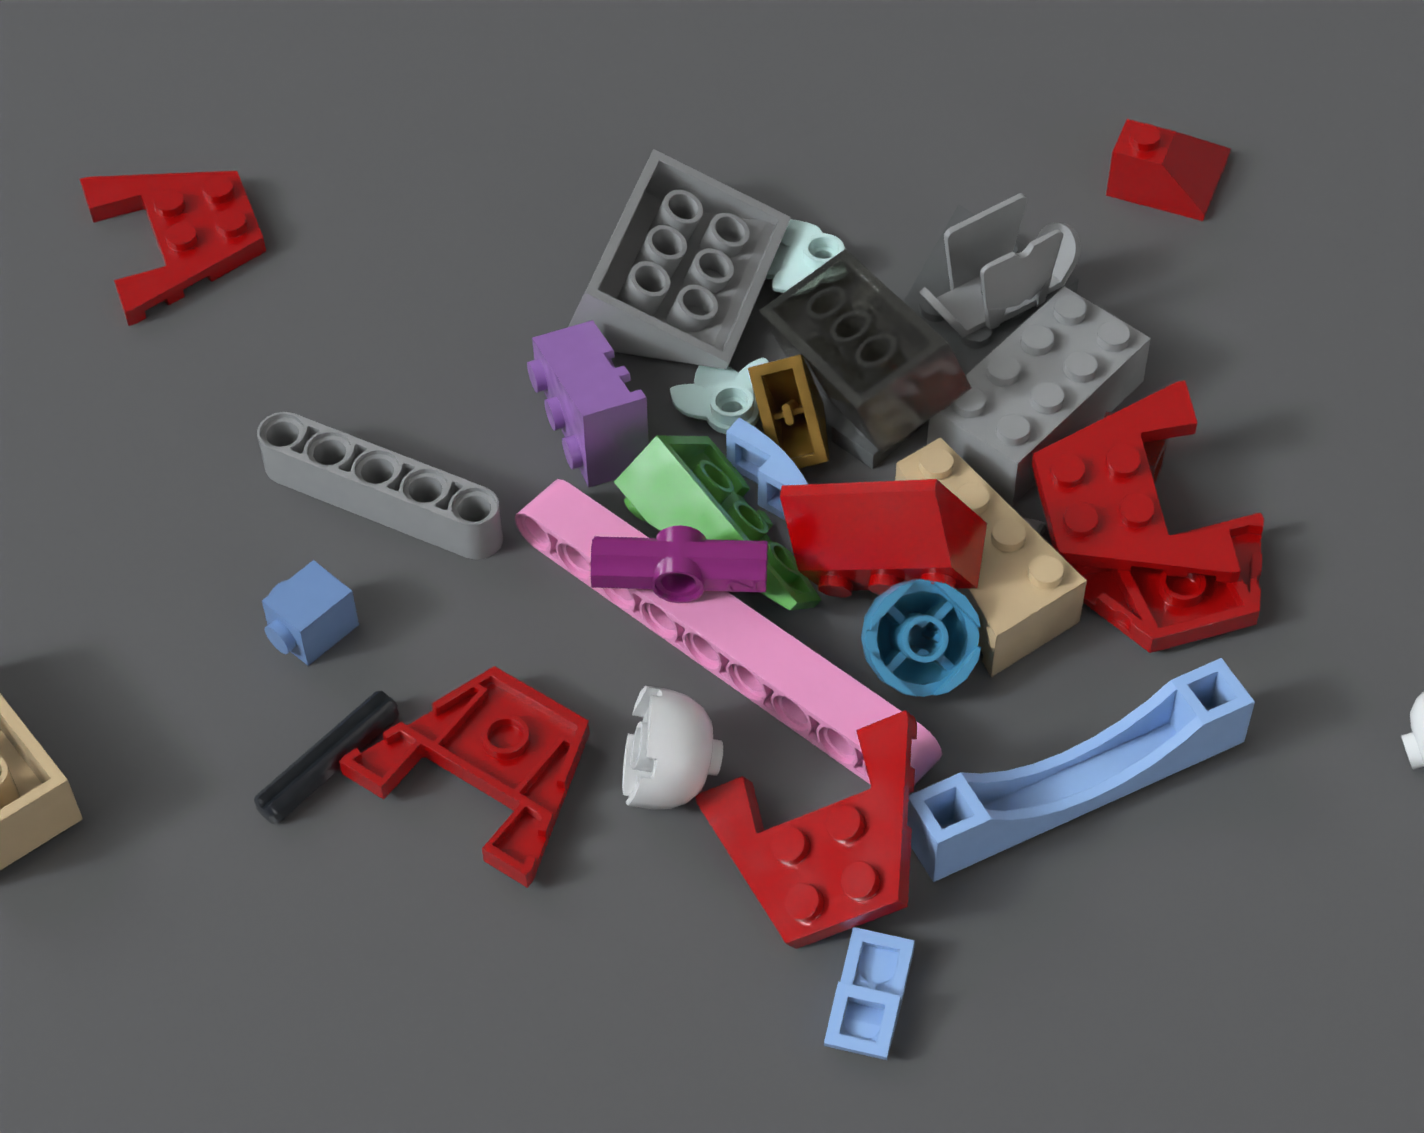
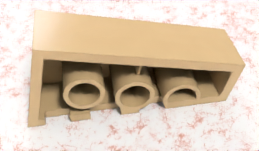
(1024, 583)

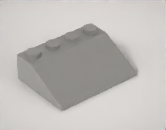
(682, 267)

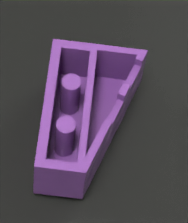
(589, 401)

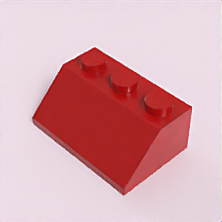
(882, 535)

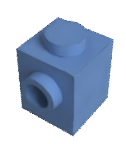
(309, 613)

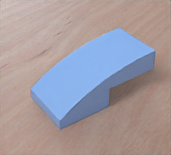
(762, 462)
(870, 993)

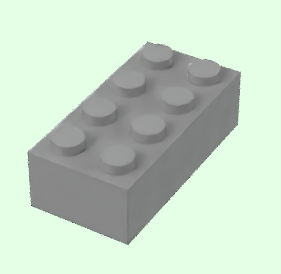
(1041, 387)

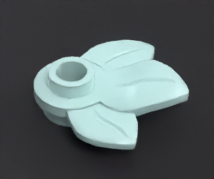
(801, 253)
(719, 396)

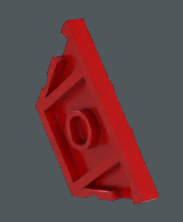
(1175, 610)

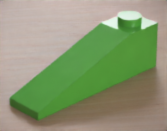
(698, 487)

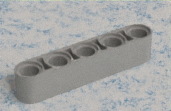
(381, 485)

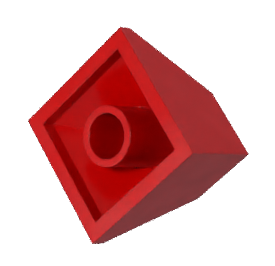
(1165, 169)

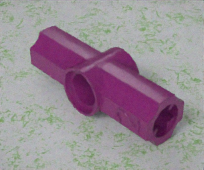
(679, 564)

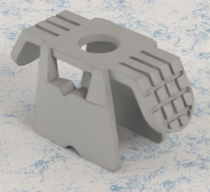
(1011, 282)

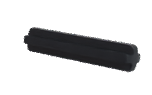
(323, 757)

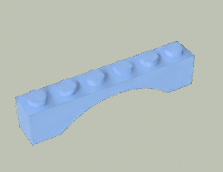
(993, 811)

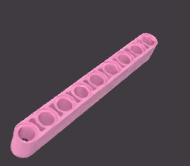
(725, 638)

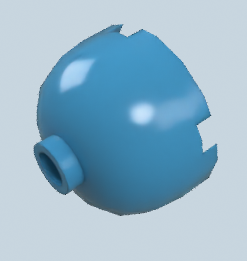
(921, 637)

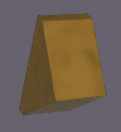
(791, 409)

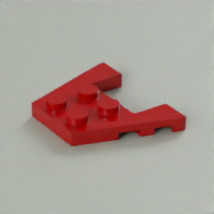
(198, 223)
(1105, 500)
(502, 743)
(835, 862)

